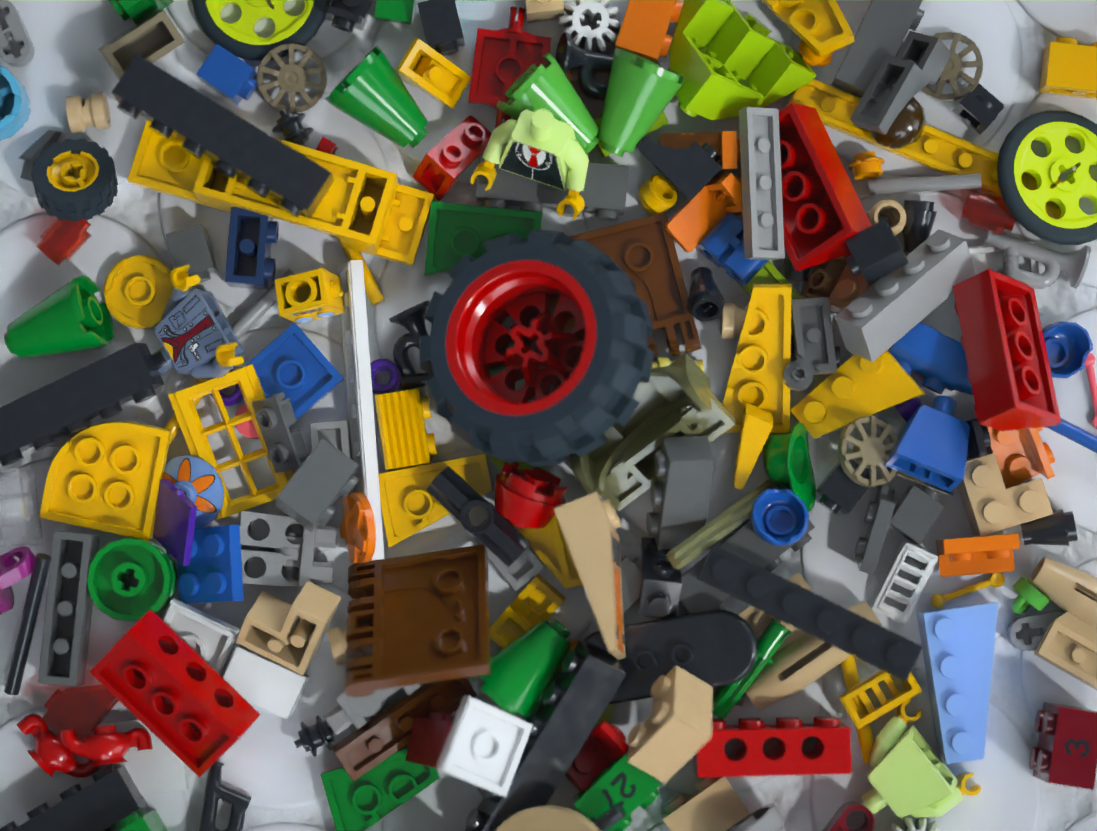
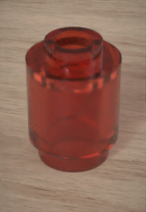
(987, 212)
(64, 239)

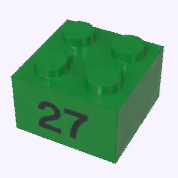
(618, 784)

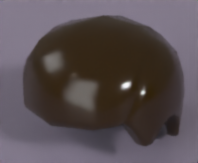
(906, 127)

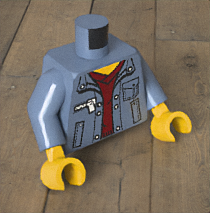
(195, 332)

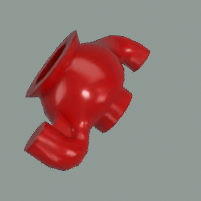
(107, 744)
(50, 751)

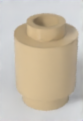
(892, 211)

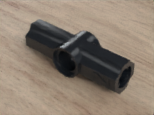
(460, 498)

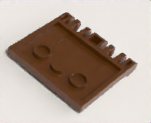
(651, 261)
(417, 619)

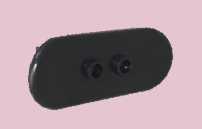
(707, 644)

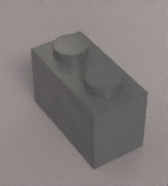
(317, 486)

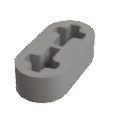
(20, 34)
(1033, 621)

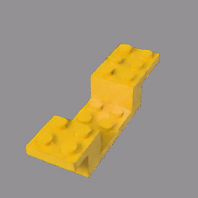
(361, 206)

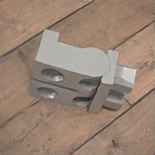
(294, 553)
(360, 709)

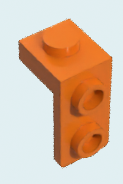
(723, 142)
(705, 210)

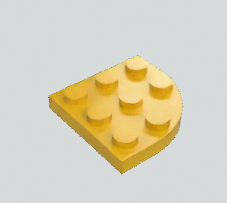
(108, 478)

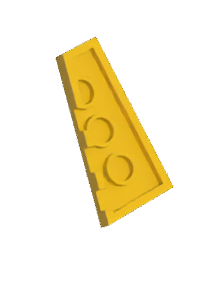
(762, 357)

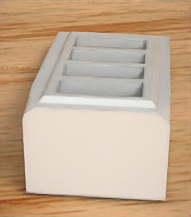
(904, 549)

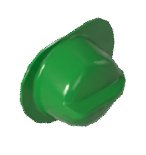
(789, 463)

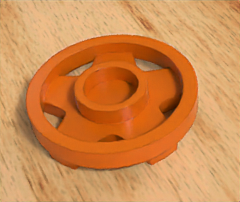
(358, 527)

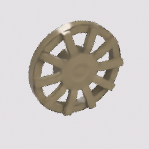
(954, 69)
(292, 77)
(867, 451)

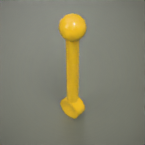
(995, 580)

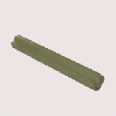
(716, 529)

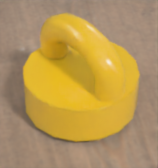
(657, 195)

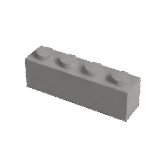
(905, 296)

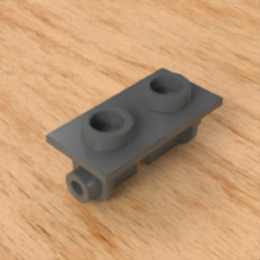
(284, 447)

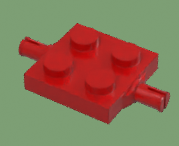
(501, 59)

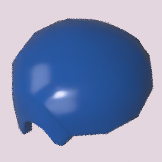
(1066, 348)
(779, 517)

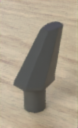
(34, 151)

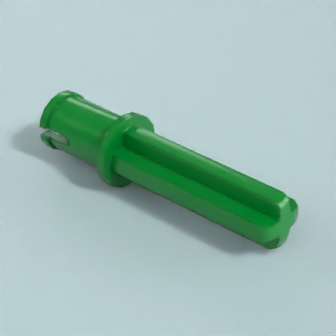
(767, 645)

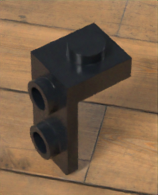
(660, 582)

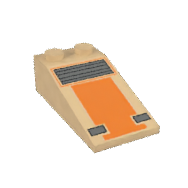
(595, 547)

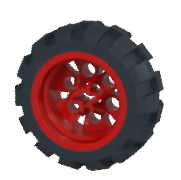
(469, 338)

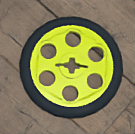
(240, 36)
(1029, 205)

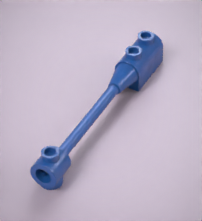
(945, 365)

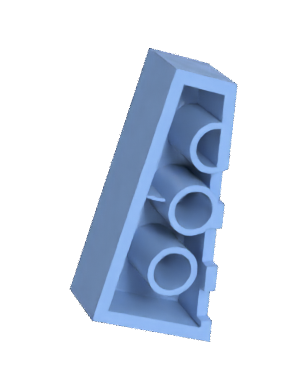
(958, 673)

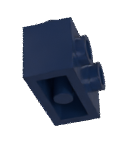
(250, 249)

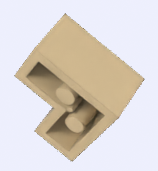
(994, 507)
(288, 631)
(676, 725)

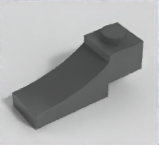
(899, 79)

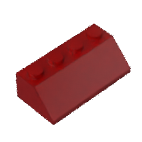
(816, 191)
(1005, 353)

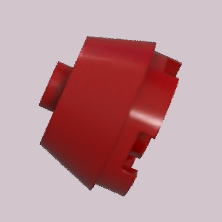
(528, 495)

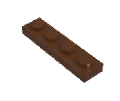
(393, 727)

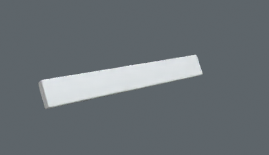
(359, 390)

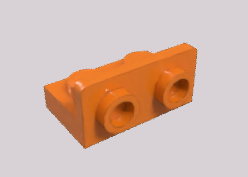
(1021, 454)
(977, 555)

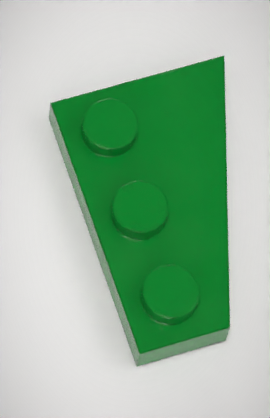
(465, 228)
(375, 793)

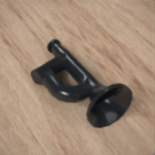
(571, 56)
(414, 322)
(213, 793)

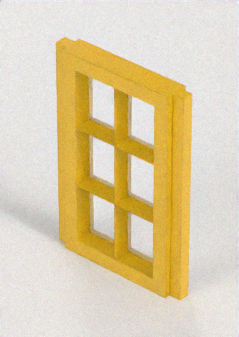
(198, 443)

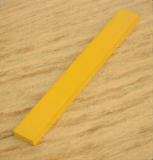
(933, 149)

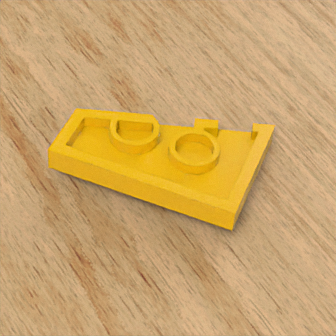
(815, 22)
(855, 391)
(410, 507)

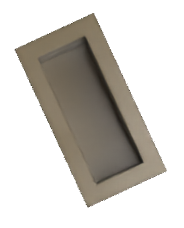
(148, 38)

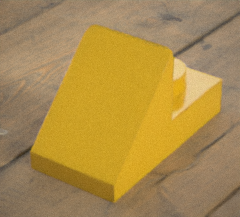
(432, 73)

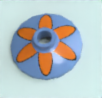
(200, 483)

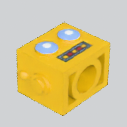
(309, 296)

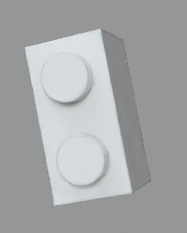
(265, 682)

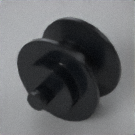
(292, 128)
(315, 736)

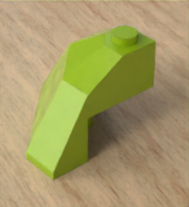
(730, 61)

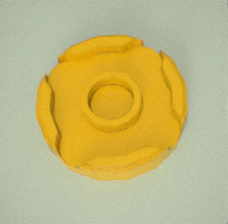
(138, 291)

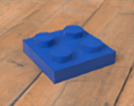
(297, 369)
(213, 567)

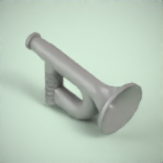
(1072, 263)

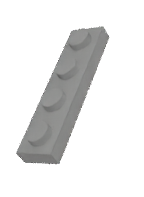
(761, 183)

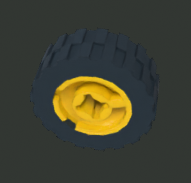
(71, 197)

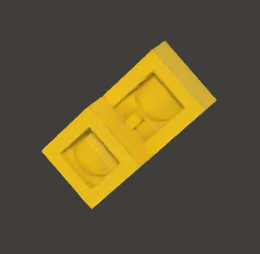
(529, 608)

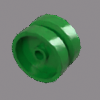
(110, 575)

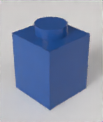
(228, 75)

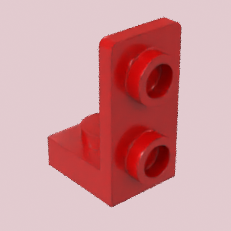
(452, 157)
(600, 749)

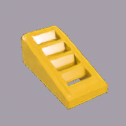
(753, 435)
(911, 689)

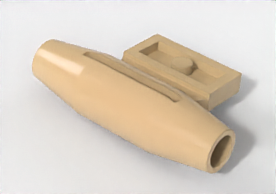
(1071, 637)
(798, 659)

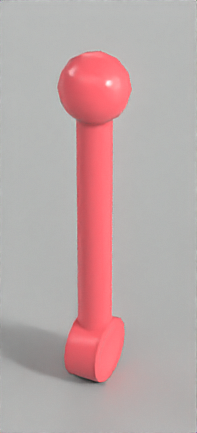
(1090, 361)

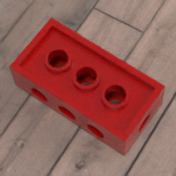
(175, 693)
(829, 755)

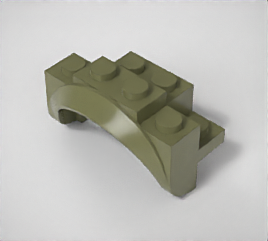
(658, 416)

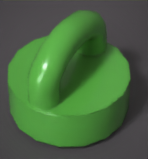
(1028, 597)

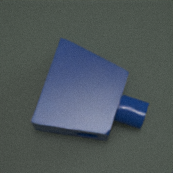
(933, 445)

